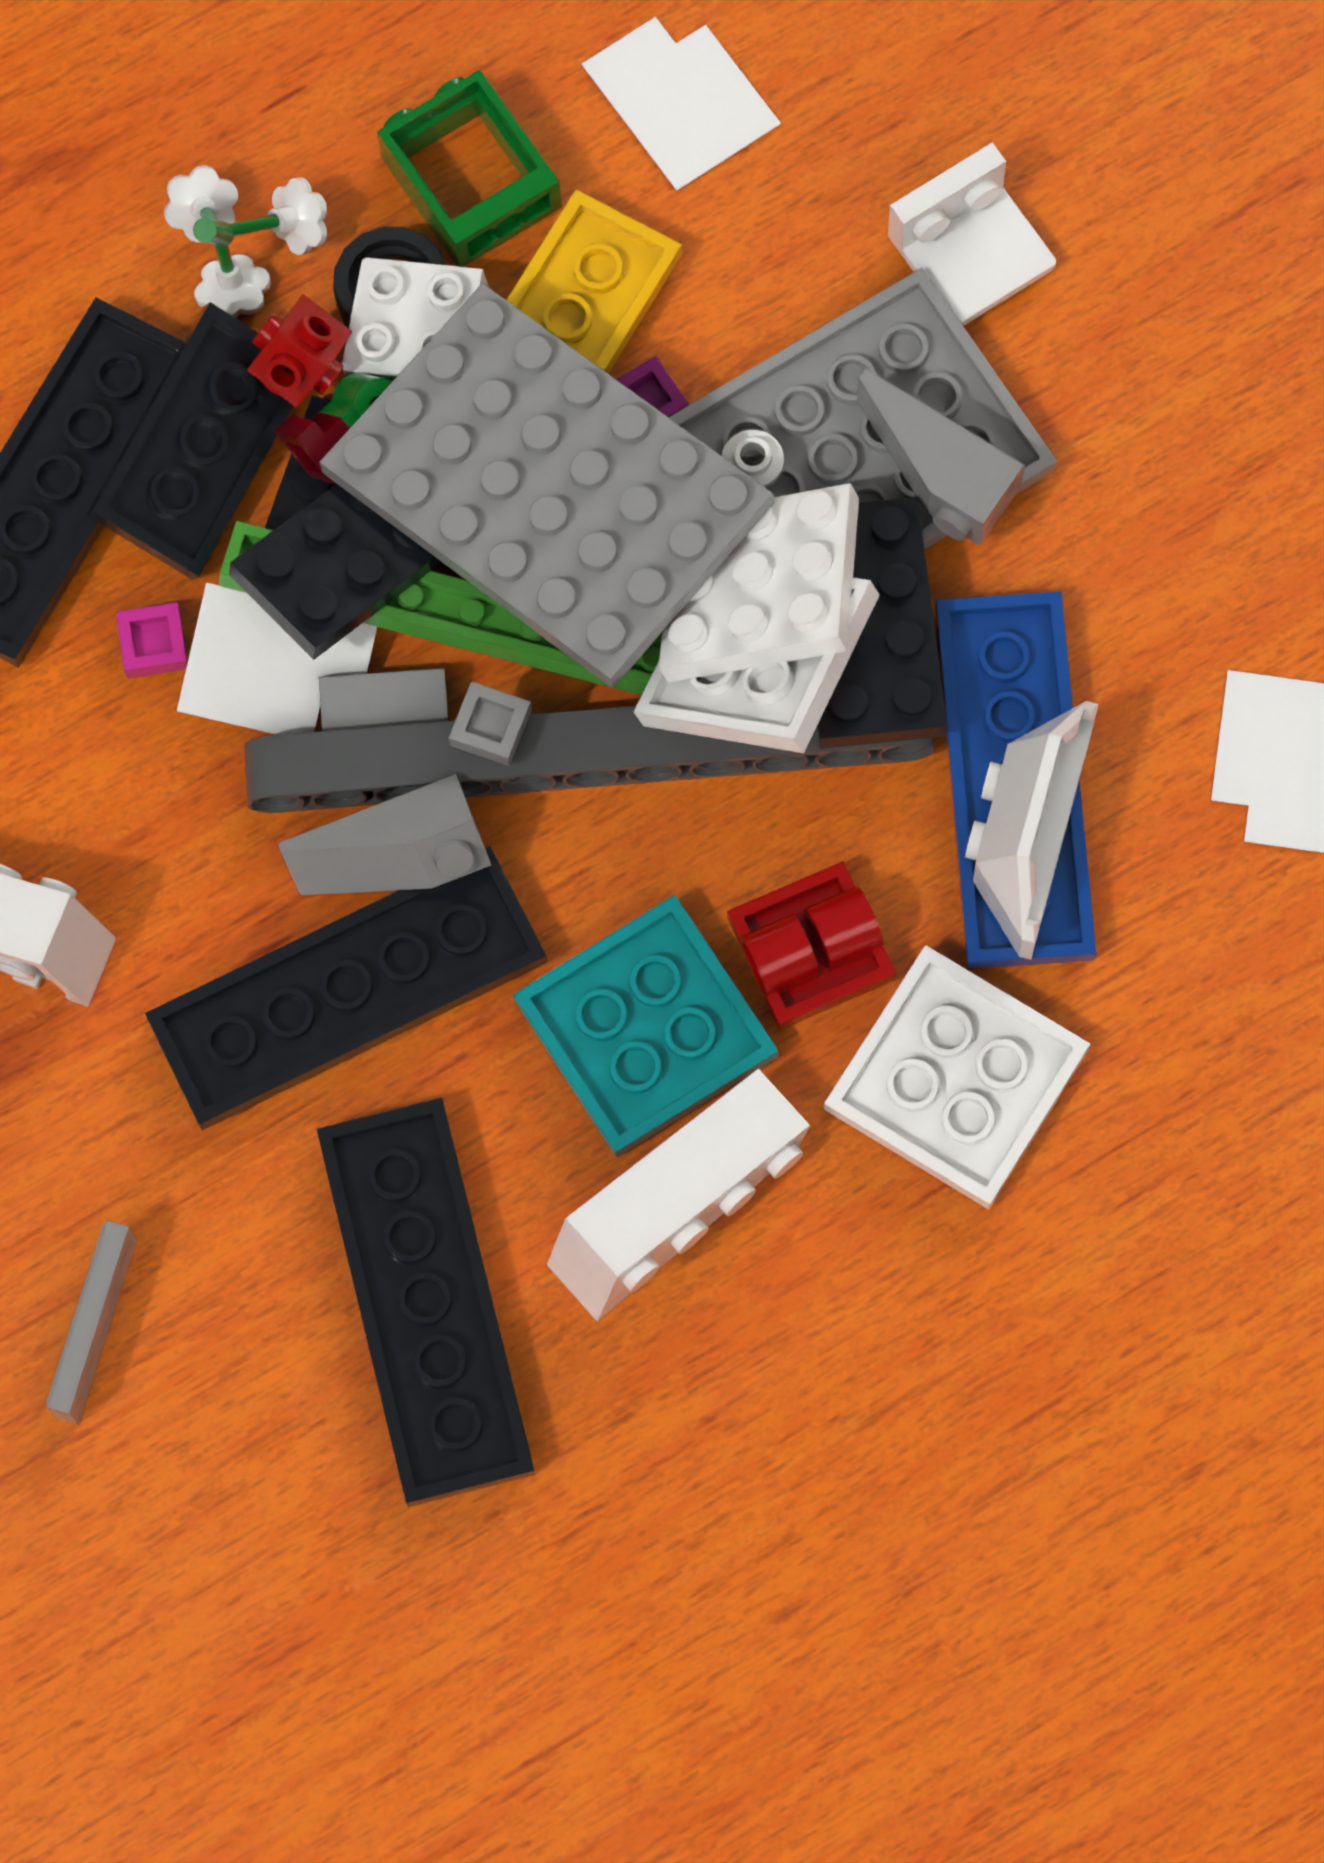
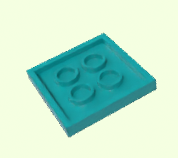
(645, 1026)

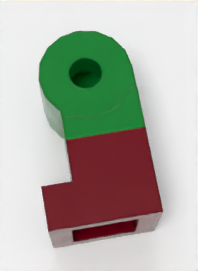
(314, 438)

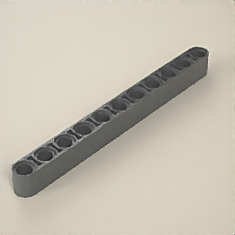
(552, 755)

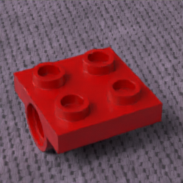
(812, 945)

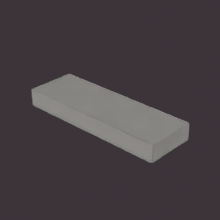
(91, 1322)

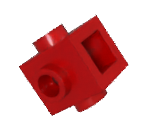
(299, 351)

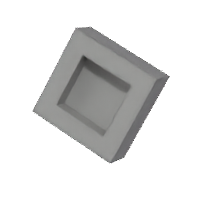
(490, 723)

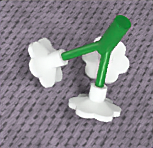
(204, 211)

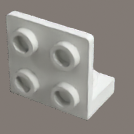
(969, 236)
(401, 310)

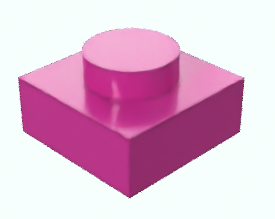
(152, 640)

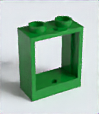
(499, 215)

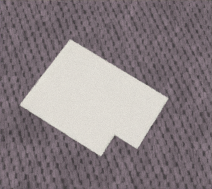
(681, 98)
(254, 673)
(1273, 758)

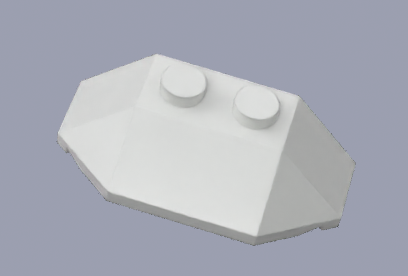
(1028, 822)

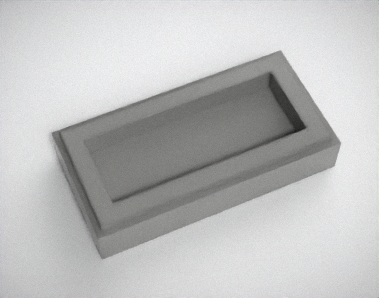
(383, 699)

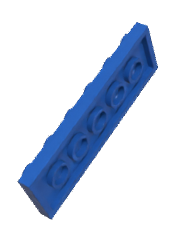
(999, 681)

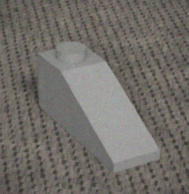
(950, 469)
(392, 846)

